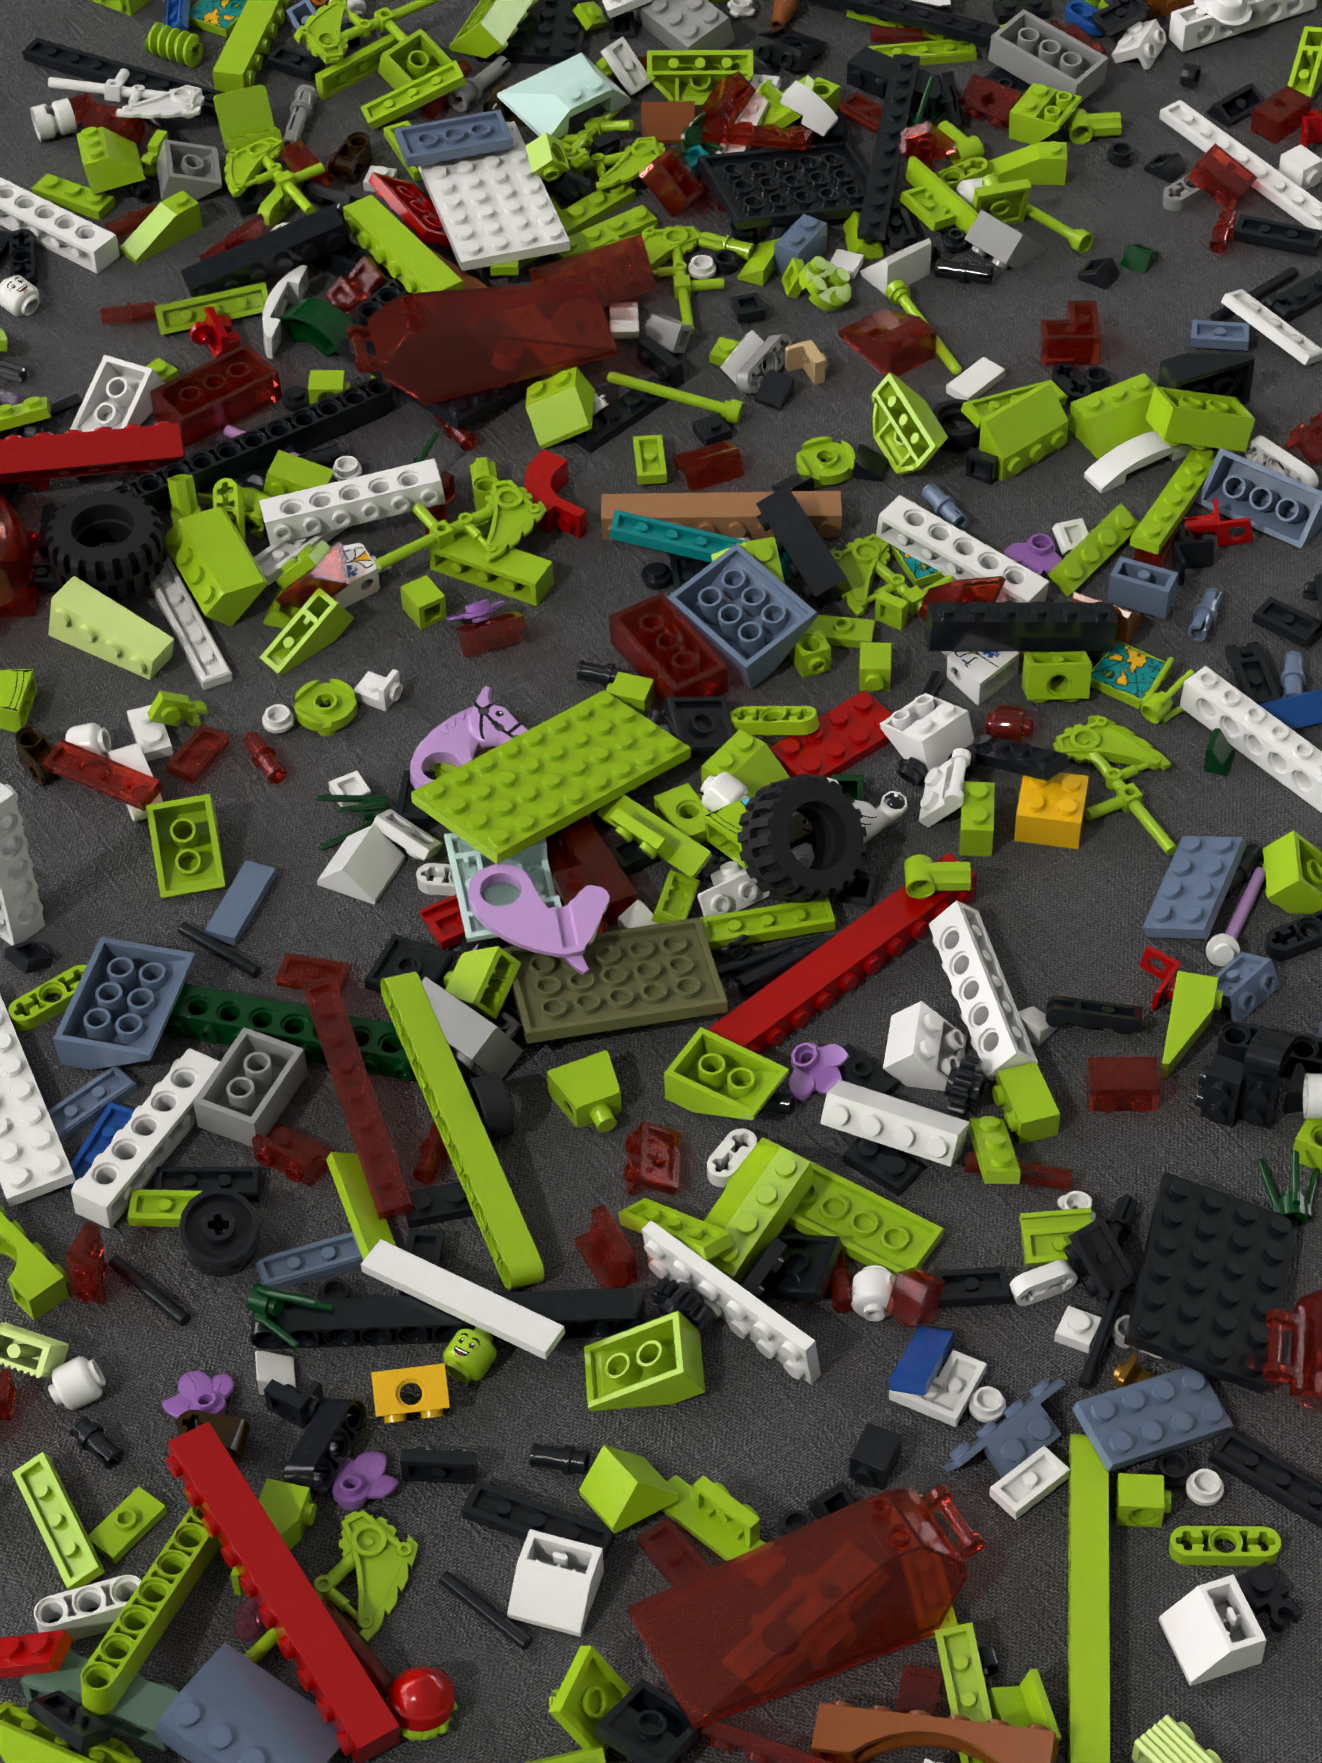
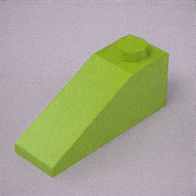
(1307, 67)
(1040, 163)
(165, 226)
(308, 632)
(1190, 1015)
(289, 1510)

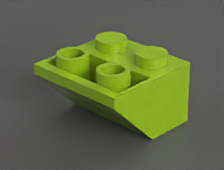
(1040, 113)

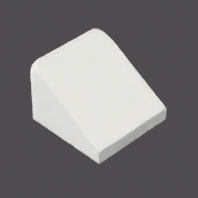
(635, 916)
(1035, 1025)
(274, 1367)

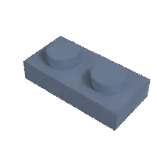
(1219, 335)

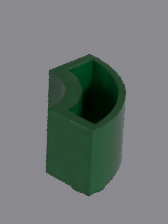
(317, 324)

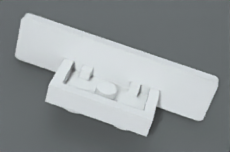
(734, 888)

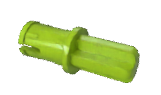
(717, 242)

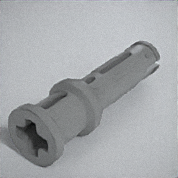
(473, 91)
(301, 110)

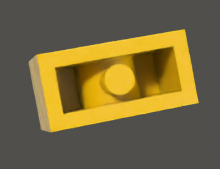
(388, 1386)

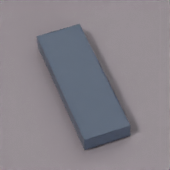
(240, 902)
(90, 1101)
(309, 1262)

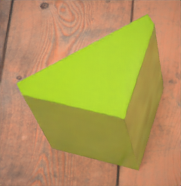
(625, 1488)

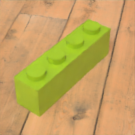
(511, 574)

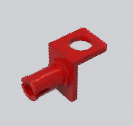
(1311, 128)
(1212, 523)
(1169, 975)

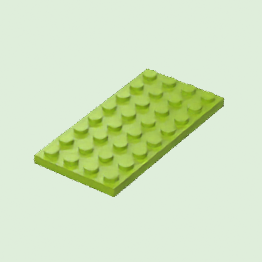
(550, 776)

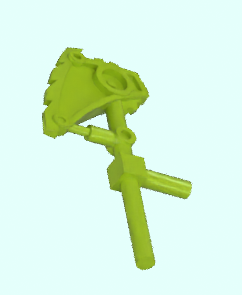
(324, 32)
(594, 128)
(246, 163)
(626, 163)
(673, 244)
(512, 517)
(860, 564)
(1106, 742)
(380, 1572)

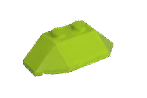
(694, 73)
(904, 426)
(29, 1741)

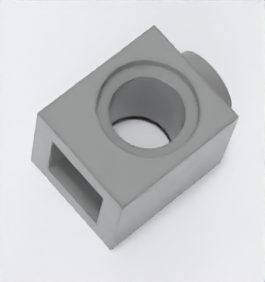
(668, 332)

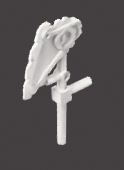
(143, 102)

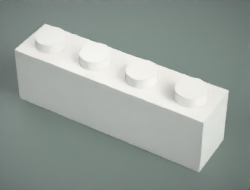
(894, 1123)

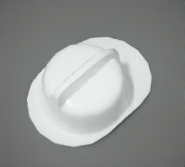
(1226, 11)

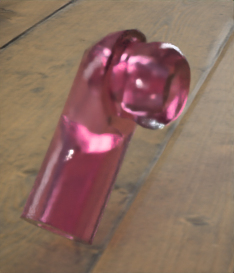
(247, 1620)

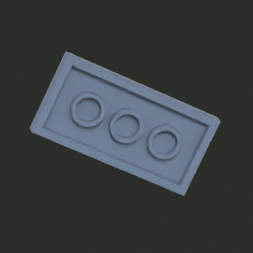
(453, 138)
(1194, 887)
(1152, 1417)

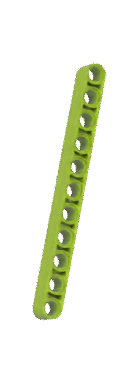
(462, 1131)
(1088, 1605)

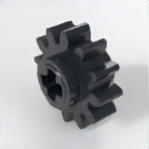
(965, 1085)
(682, 1298)

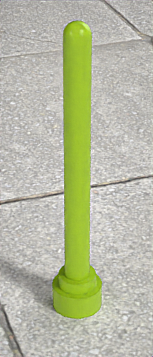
(1078, 239)
(899, 294)
(729, 409)

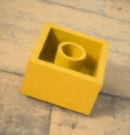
(1051, 810)

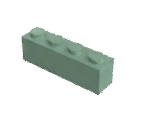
(133, 1716)

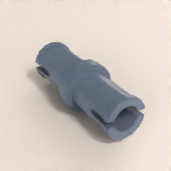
(945, 506)
(1205, 614)
(1293, 677)

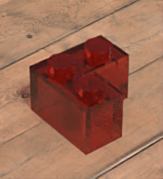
(1072, 339)

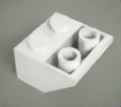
(929, 730)
(922, 1048)
(555, 1582)
(1213, 1631)

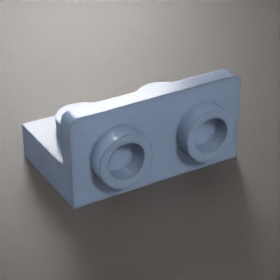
(1246, 983)

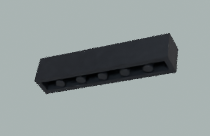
(269, 254)
(1020, 626)

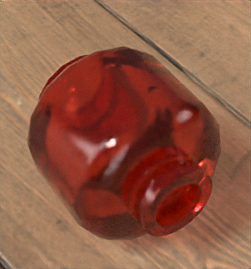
(1009, 723)

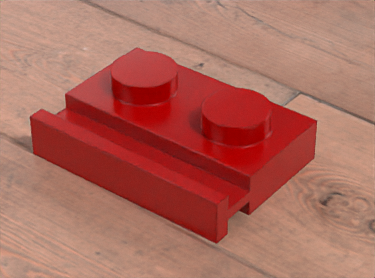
(444, 921)

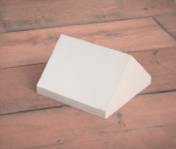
(907, 264)
(363, 865)

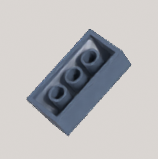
(1270, 499)

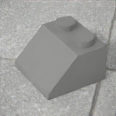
(188, 168)
(1002, 242)

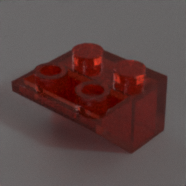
(674, 182)

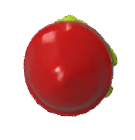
(422, 1702)

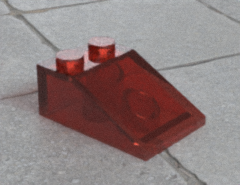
(892, 340)

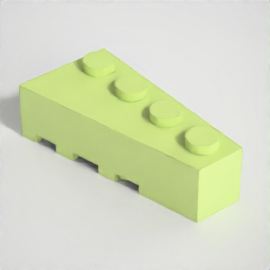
(107, 629)

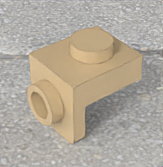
(808, 357)

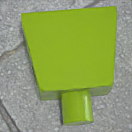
(483, 979)
(587, 1091)

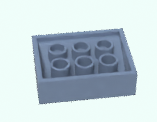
(744, 614)
(121, 1004)
(244, 1716)

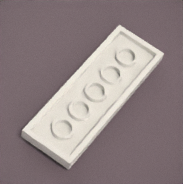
(734, 1304)

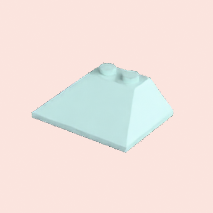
(561, 92)
(467, 861)

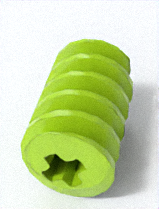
(174, 44)

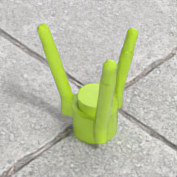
(1157, 706)

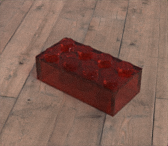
(616, 268)
(217, 394)
(667, 649)

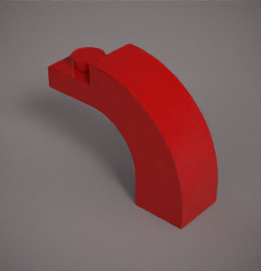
(543, 479)

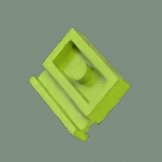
(1045, 1233)

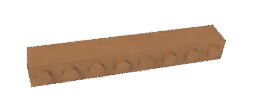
(722, 512)

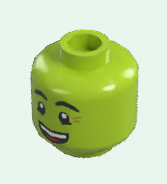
(469, 1355)

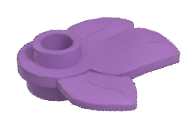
(1036, 554)
(477, 611)
(818, 1073)
(200, 1393)
(363, 1480)

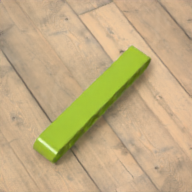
(147, 1614)

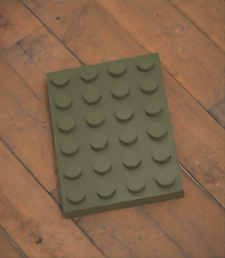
(631, 981)

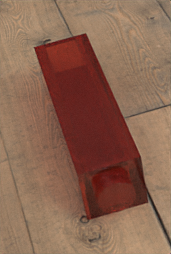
(587, 848)

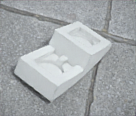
(815, 111)

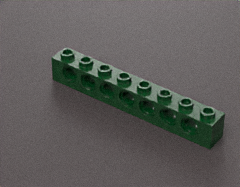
(222, 1015)

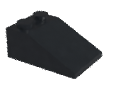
(1209, 374)

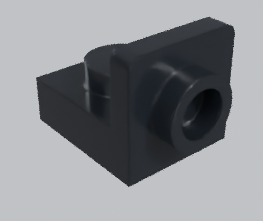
(291, 1404)

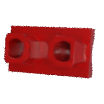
(215, 333)

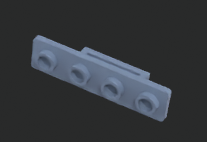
(1015, 1436)

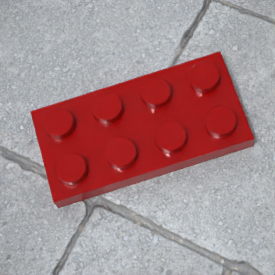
(413, 207)
(841, 741)

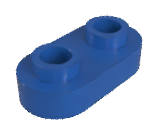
(1080, 13)

